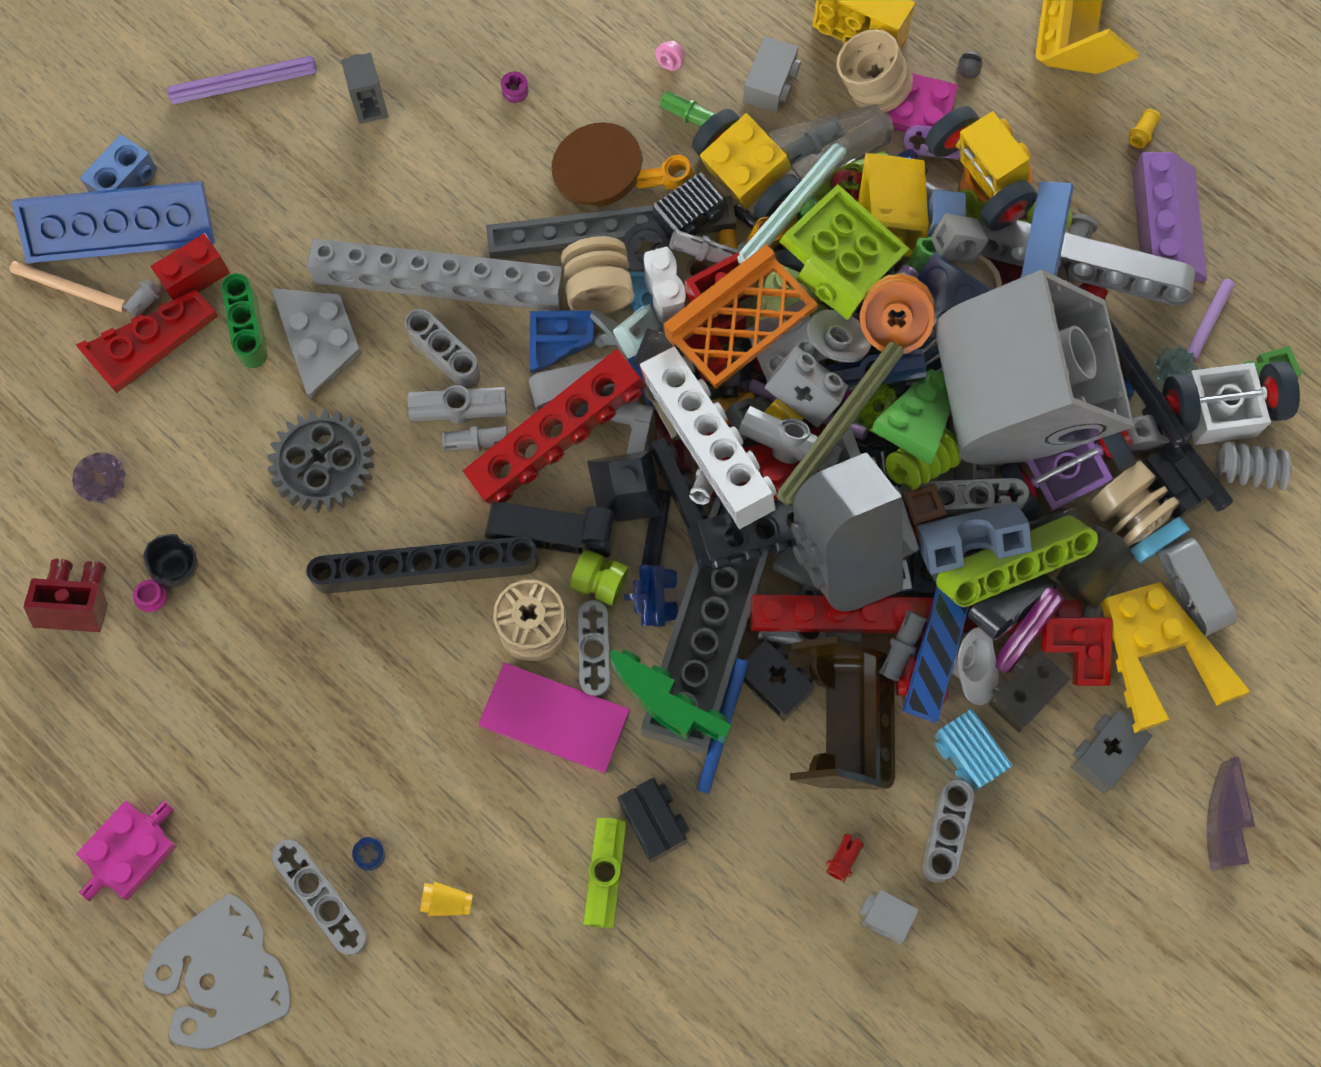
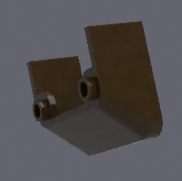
(857, 716)

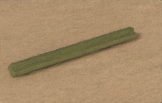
(840, 422)

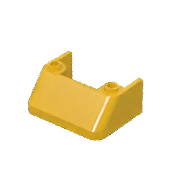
(1071, 38)

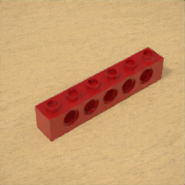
(485, 470)

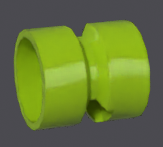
(599, 577)

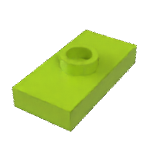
(830, 287)

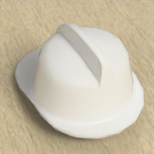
(976, 666)

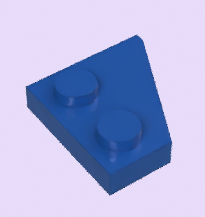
(558, 336)

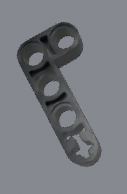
(553, 528)

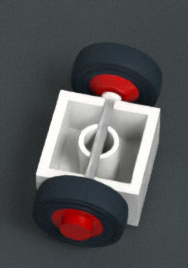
(1232, 400)

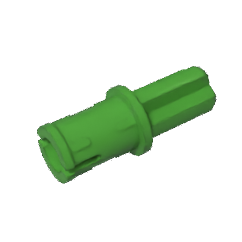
(685, 109)

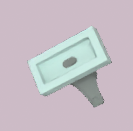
(627, 334)

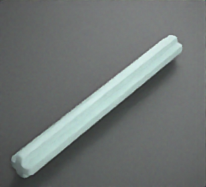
(794, 201)

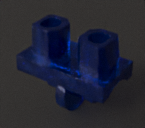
(650, 596)

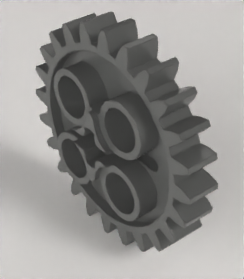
(303, 441)

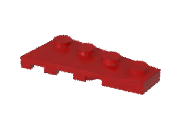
(136, 347)

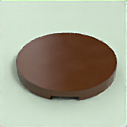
(597, 164)

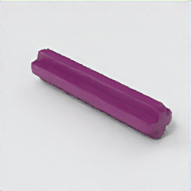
(1028, 629)

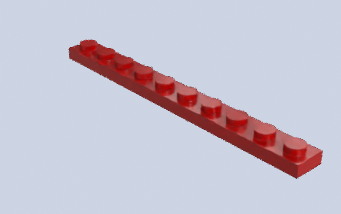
(886, 615)

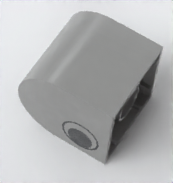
(1031, 371)

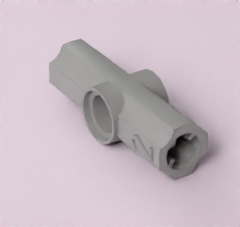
(478, 404)
(787, 438)

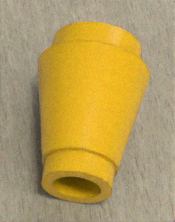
(444, 900)

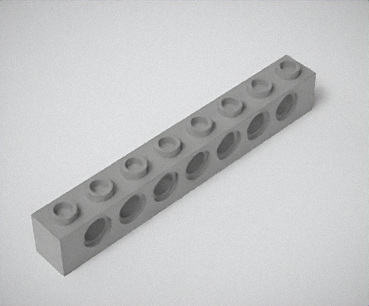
(436, 274)

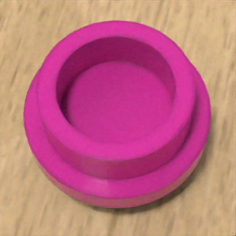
(150, 596)

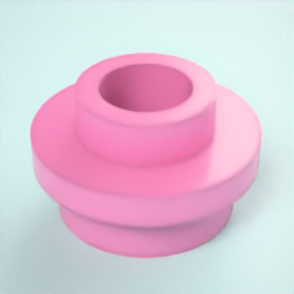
(670, 55)

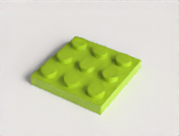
(845, 239)

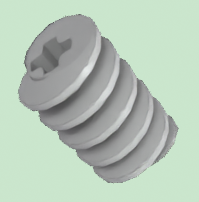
(1254, 463)

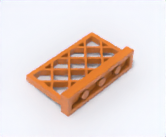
(717, 301)

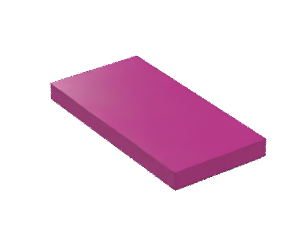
(554, 718)

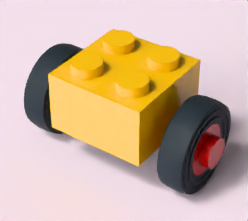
(992, 160)
(745, 161)

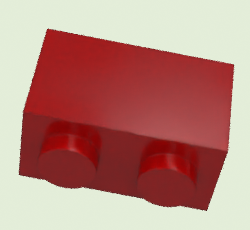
(190, 268)

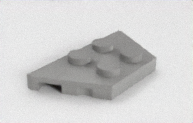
(317, 335)

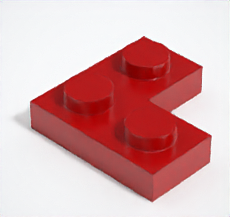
(1089, 640)

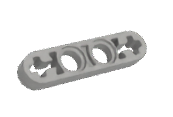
(961, 488)
(322, 895)

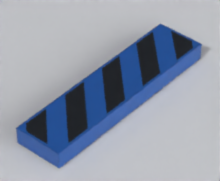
(935, 658)

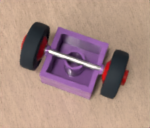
(1070, 472)

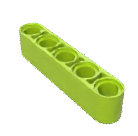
(986, 575)

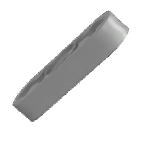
(585, 674)

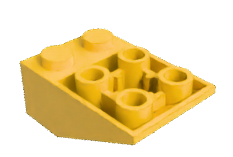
(850, 17)
(896, 196)

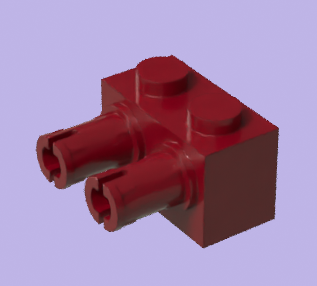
(65, 603)

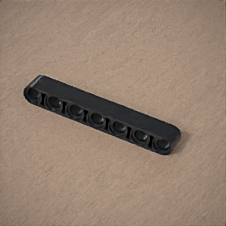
(410, 557)

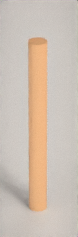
(67, 286)

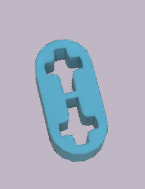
(1160, 540)

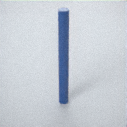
(727, 709)

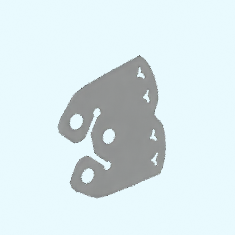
(237, 964)

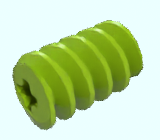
(911, 471)

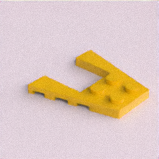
(1152, 623)

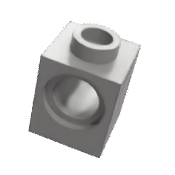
(959, 238)
(888, 916)

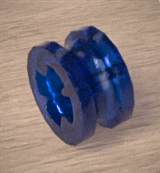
(359, 860)

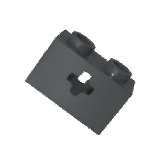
(364, 88)
(1103, 769)

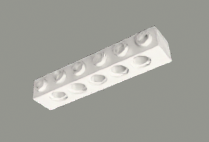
(743, 502)

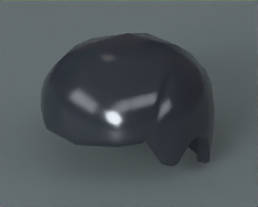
(170, 560)

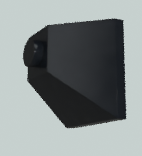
(626, 485)

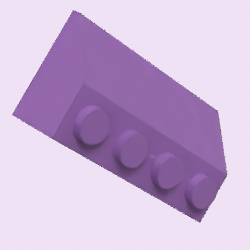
(1169, 210)

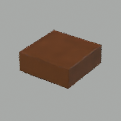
(924, 505)

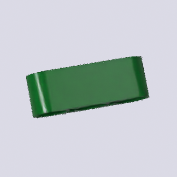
(243, 307)

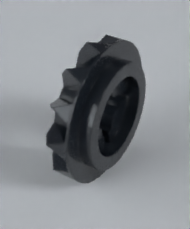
(632, 239)

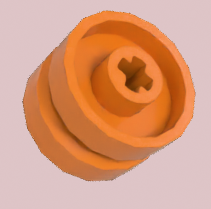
(897, 293)

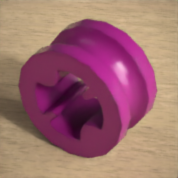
(514, 78)

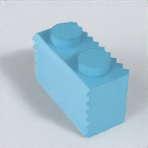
(972, 750)

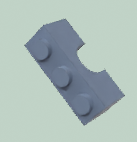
(998, 528)

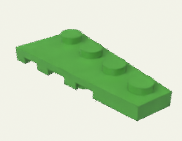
(917, 417)

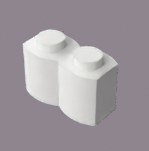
(663, 283)

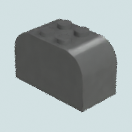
(850, 533)

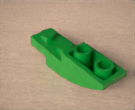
(653, 693)

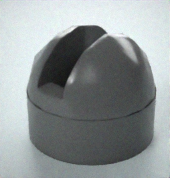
(970, 64)

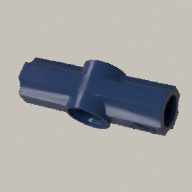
(908, 368)

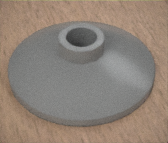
(837, 337)

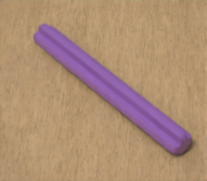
(241, 79)

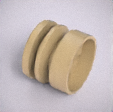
(874, 70)
(597, 275)
(1133, 504)
(535, 638)

